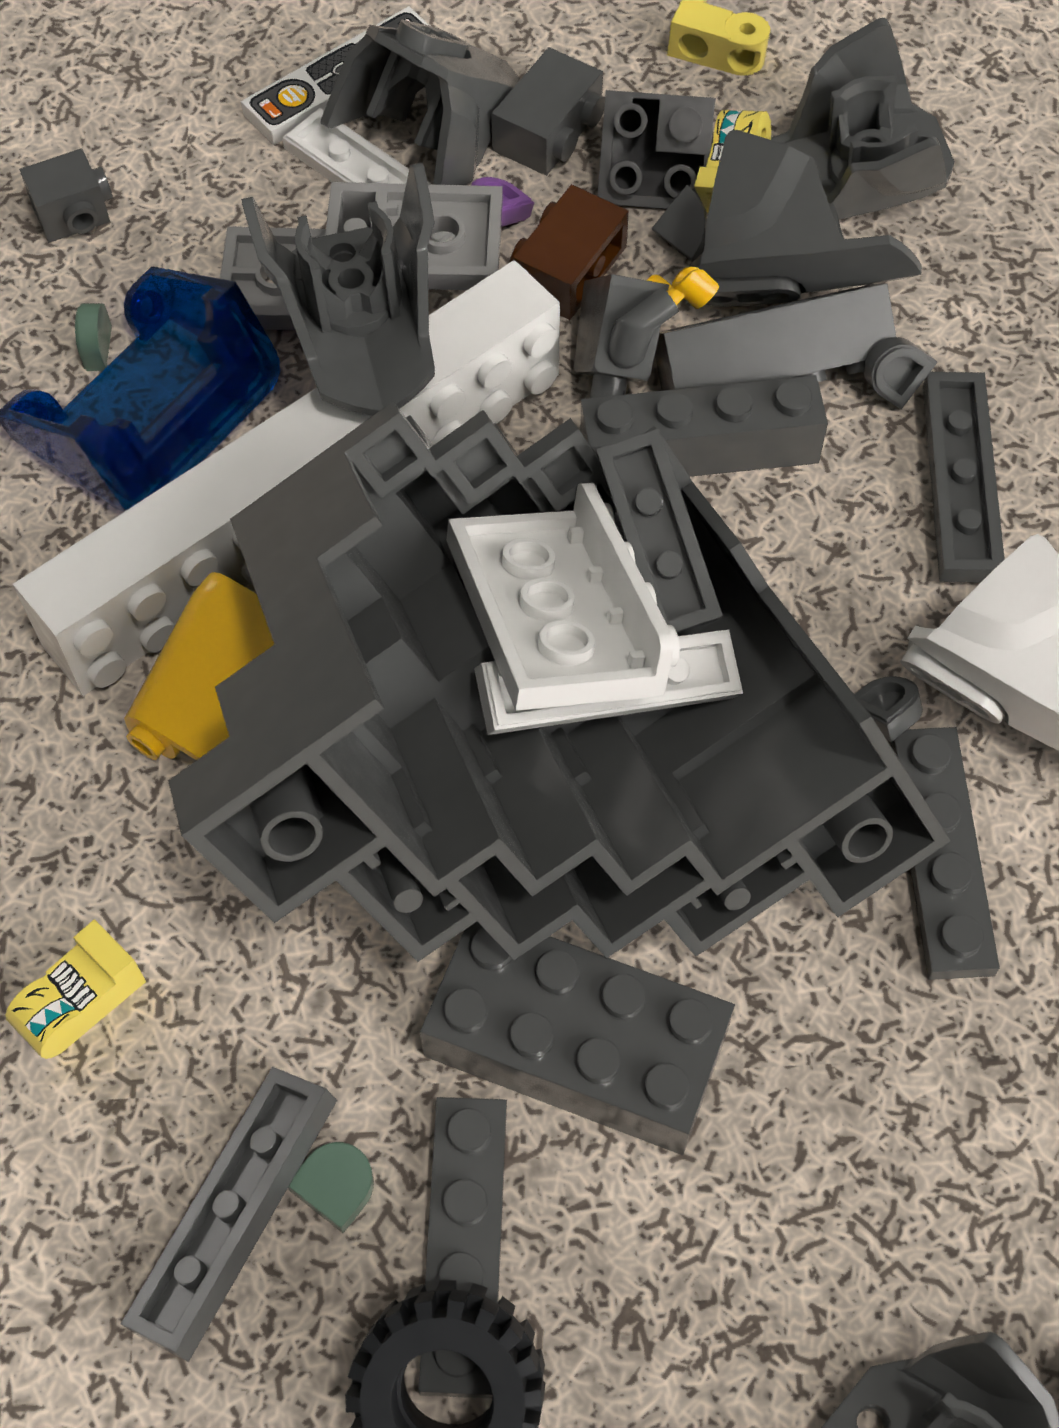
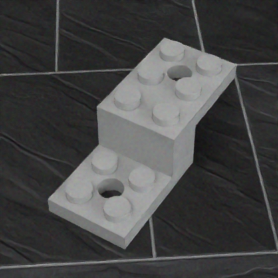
(458, 264)

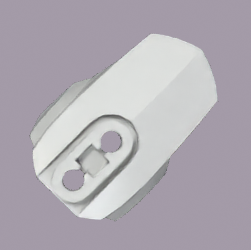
(1001, 645)

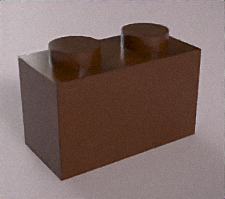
(573, 244)

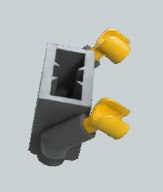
(623, 324)

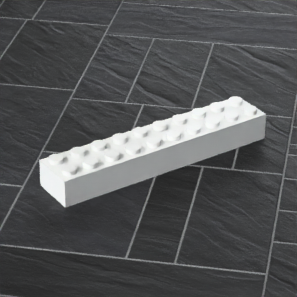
(133, 576)

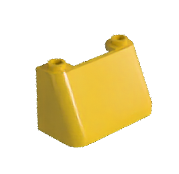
(209, 643)

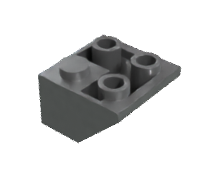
(653, 146)

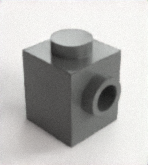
(67, 194)

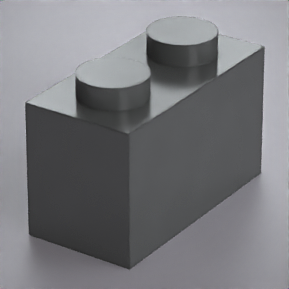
(548, 111)

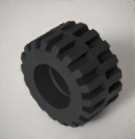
(456, 1323)

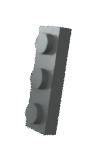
(659, 529)

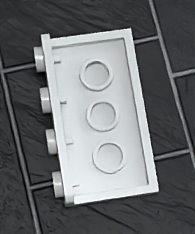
(564, 605)

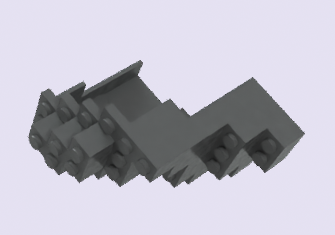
(372, 756)

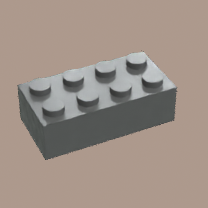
(579, 1034)

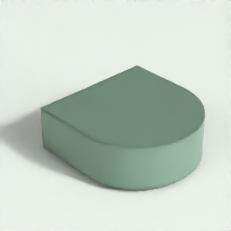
(93, 335)
(335, 1183)

